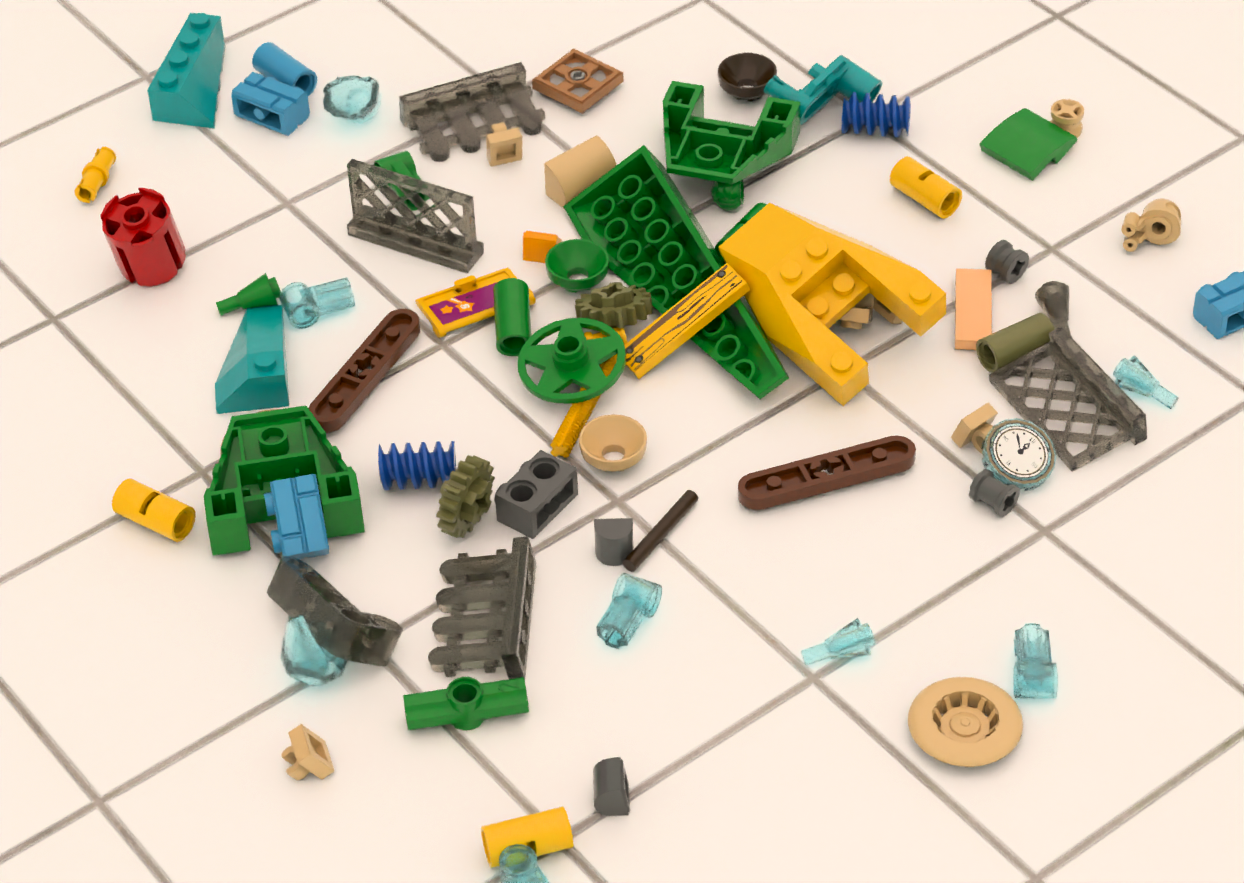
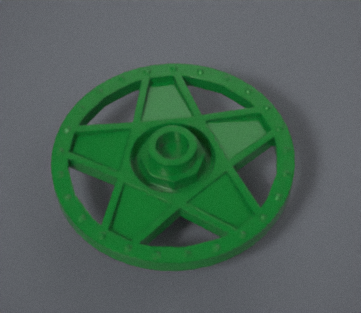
(571, 360)

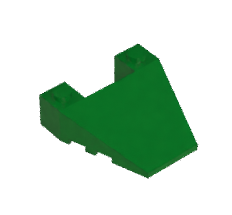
(721, 148)
(269, 449)

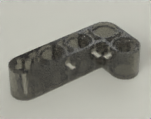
(332, 617)

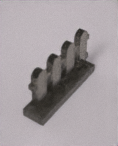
(466, 96)
(510, 624)

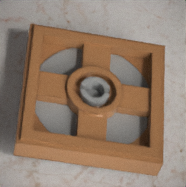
(577, 80)

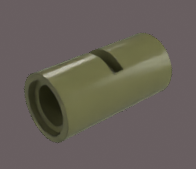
(1013, 341)

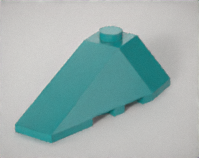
(255, 365)

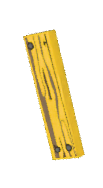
(684, 320)

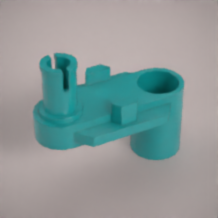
(838, 76)

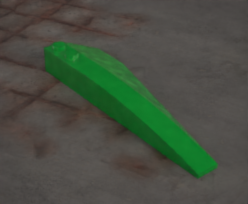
(663, 248)

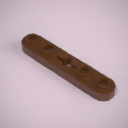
(380, 351)
(805, 479)

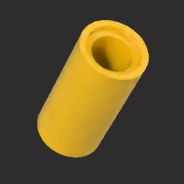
(925, 187)
(153, 510)
(541, 831)

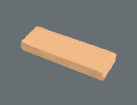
(972, 307)

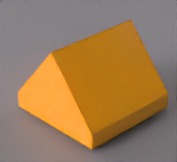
(537, 245)

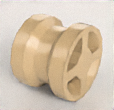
(1068, 115)

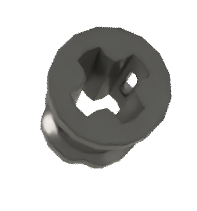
(994, 492)

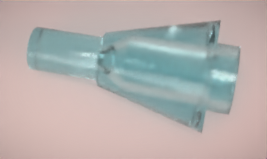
(1135, 377)
(849, 641)

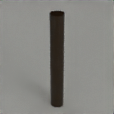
(660, 531)

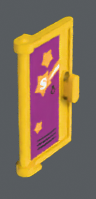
(464, 303)

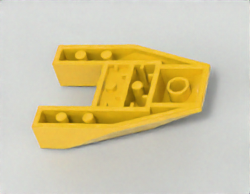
(809, 279)

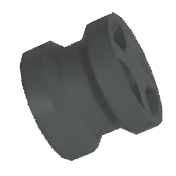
(1007, 261)

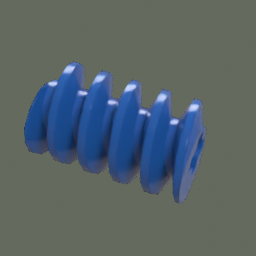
(876, 115)
(416, 465)

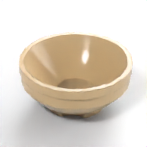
(613, 434)

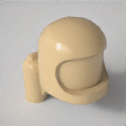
(1157, 224)

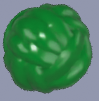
(728, 195)

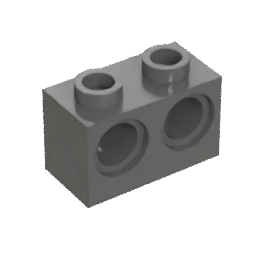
(536, 494)

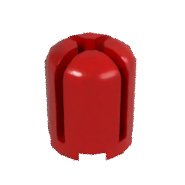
(143, 237)

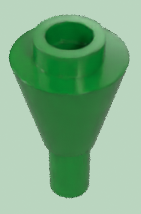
(258, 293)

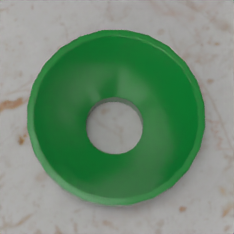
(577, 257)

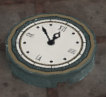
(1019, 453)

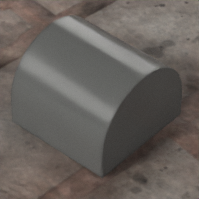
(613, 540)
(611, 787)

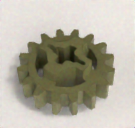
(615, 305)
(465, 496)

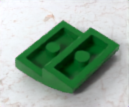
(1027, 143)

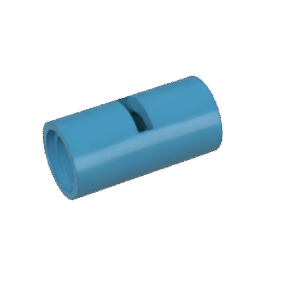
(277, 63)

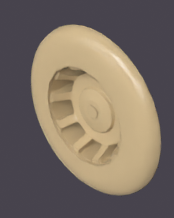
(964, 732)

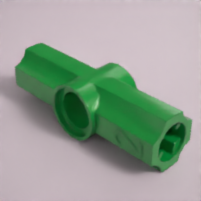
(465, 703)

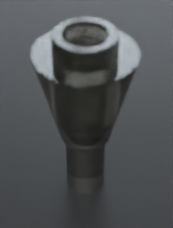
(1054, 301)

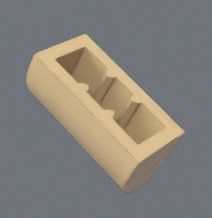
(577, 169)

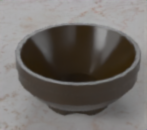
(746, 70)

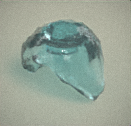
(353, 98)
(305, 657)

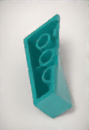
(190, 74)

